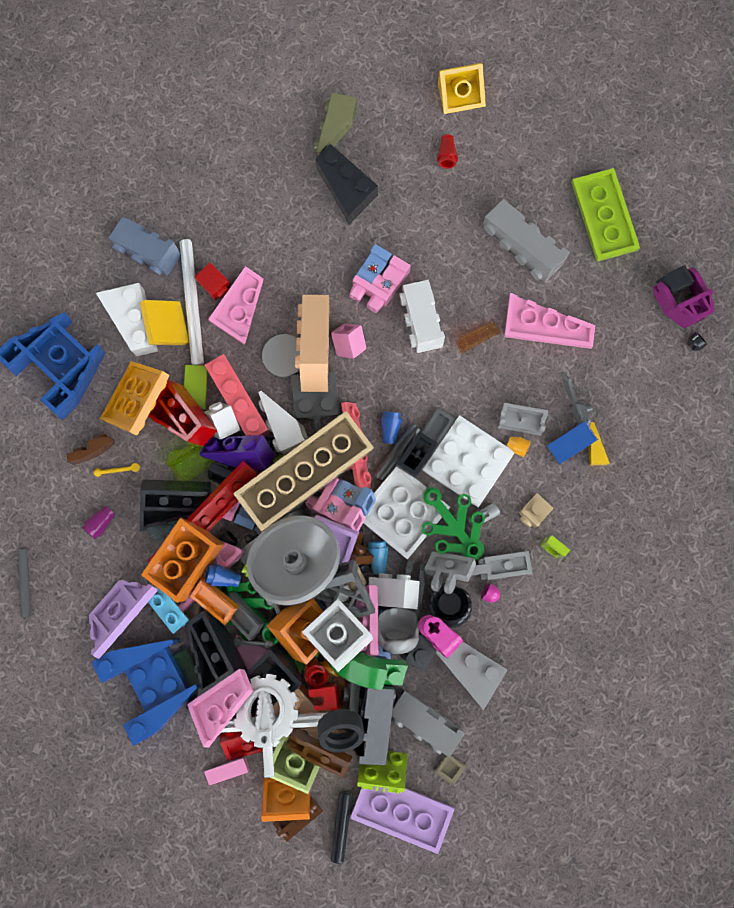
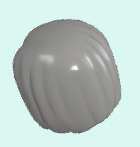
(398, 630)

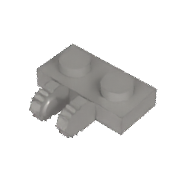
(449, 567)

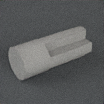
(489, 512)

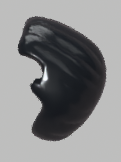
(451, 608)

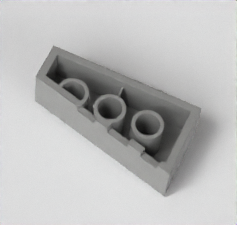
(525, 241)

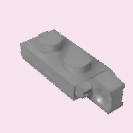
(503, 566)

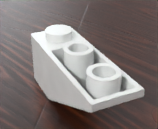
(286, 429)

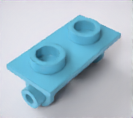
(168, 611)

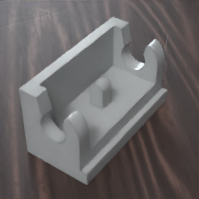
(522, 419)

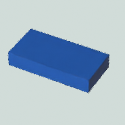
(572, 442)

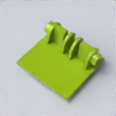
(386, 776)

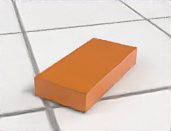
(214, 601)

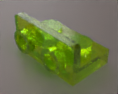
(187, 462)

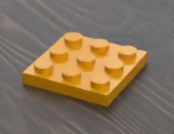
(134, 397)

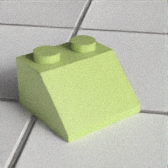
(293, 769)

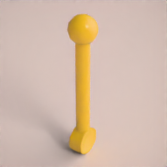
(134, 467)

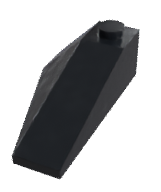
(279, 663)

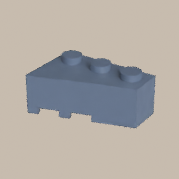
(144, 247)

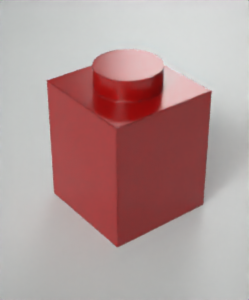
(213, 282)

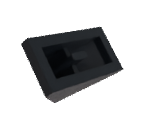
(417, 455)

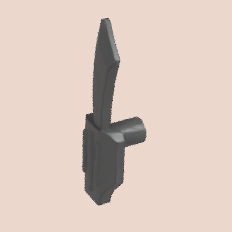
(579, 410)

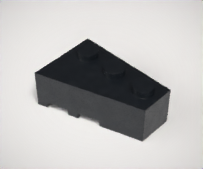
(213, 651)

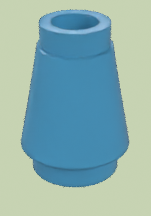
(380, 553)

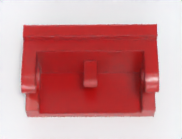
(328, 696)

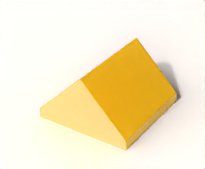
(462, 88)

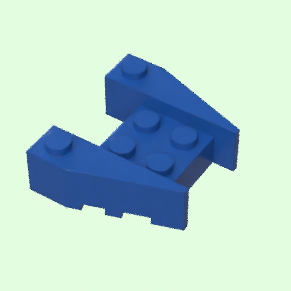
(58, 358)
(155, 680)

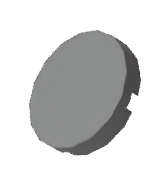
(280, 355)

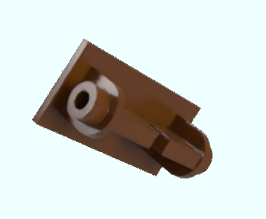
(289, 828)

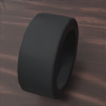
(336, 720)

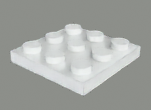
(468, 461)
(401, 512)

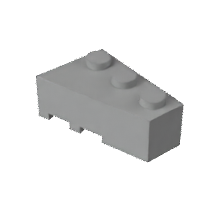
(426, 724)

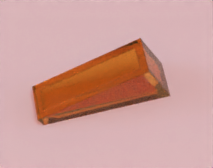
(477, 337)

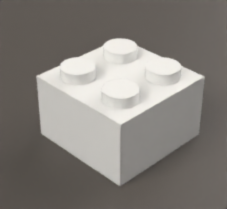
(338, 635)

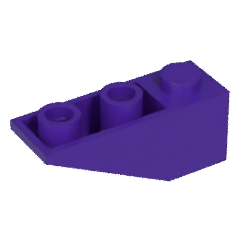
(233, 450)

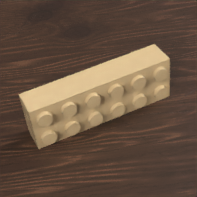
(303, 471)

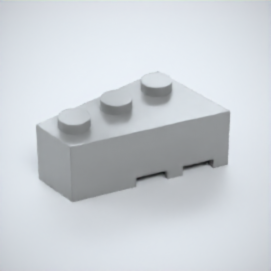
(475, 672)

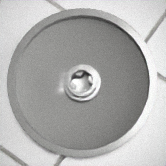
(293, 560)

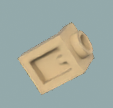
(535, 511)

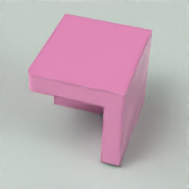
(348, 340)

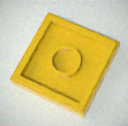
(164, 322)

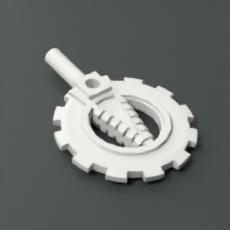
(267, 730)

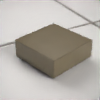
(450, 769)

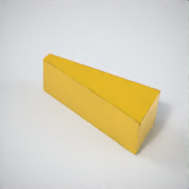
(597, 453)

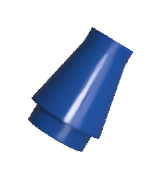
(390, 426)
(221, 576)

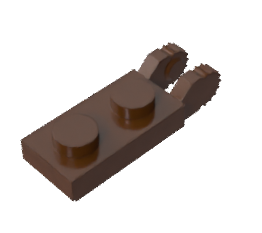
(311, 750)

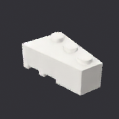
(126, 313)
(422, 316)

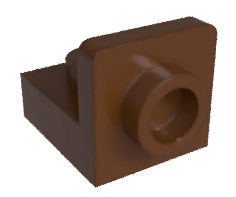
(360, 553)

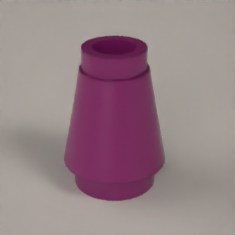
(98, 522)

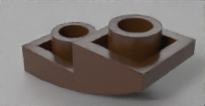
(95, 448)

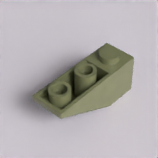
(338, 121)

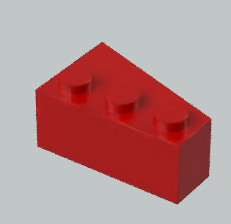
(182, 415)

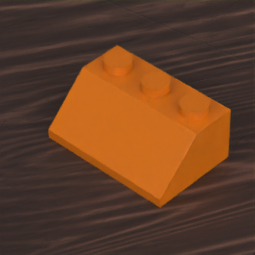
(182, 560)

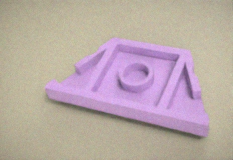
(116, 613)

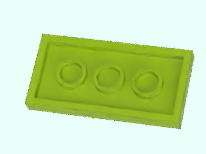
(605, 214)

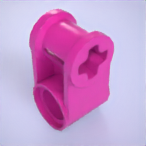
(441, 637)

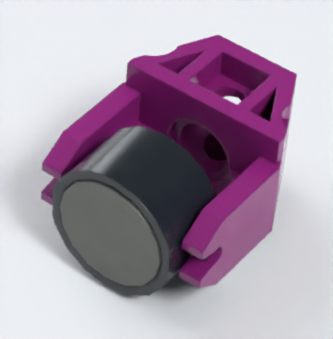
(691, 310)

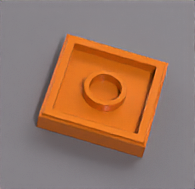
(283, 802)

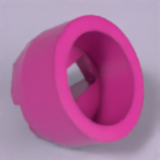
(492, 593)

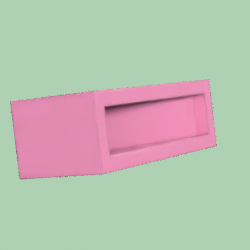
(227, 770)

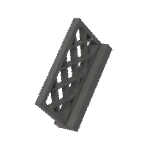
(345, 573)

